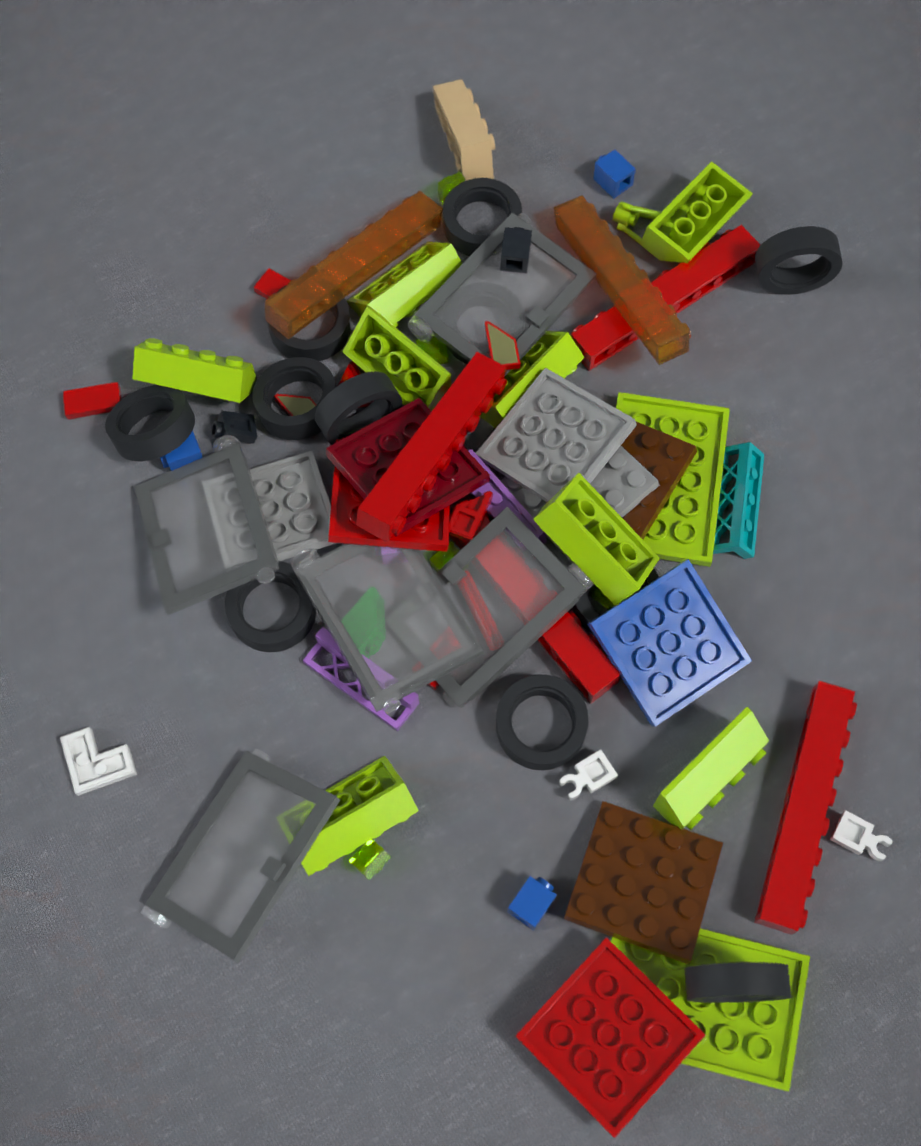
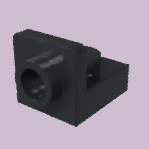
(235, 424)

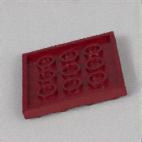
(371, 451)

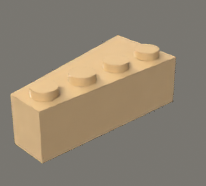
(464, 129)

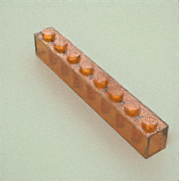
(352, 264)
(622, 280)

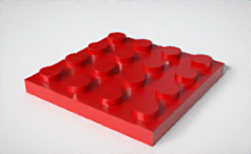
(427, 535)
(610, 1037)

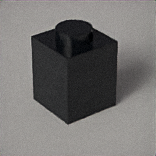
(515, 250)

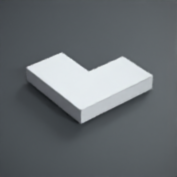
(95, 770)

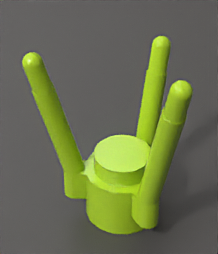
(627, 215)

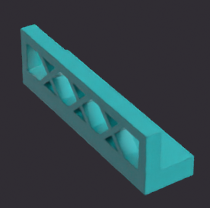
(746, 501)

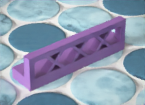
(503, 498)
(326, 642)

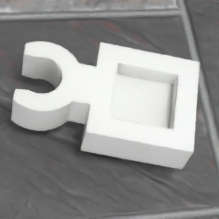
(592, 773)
(856, 836)

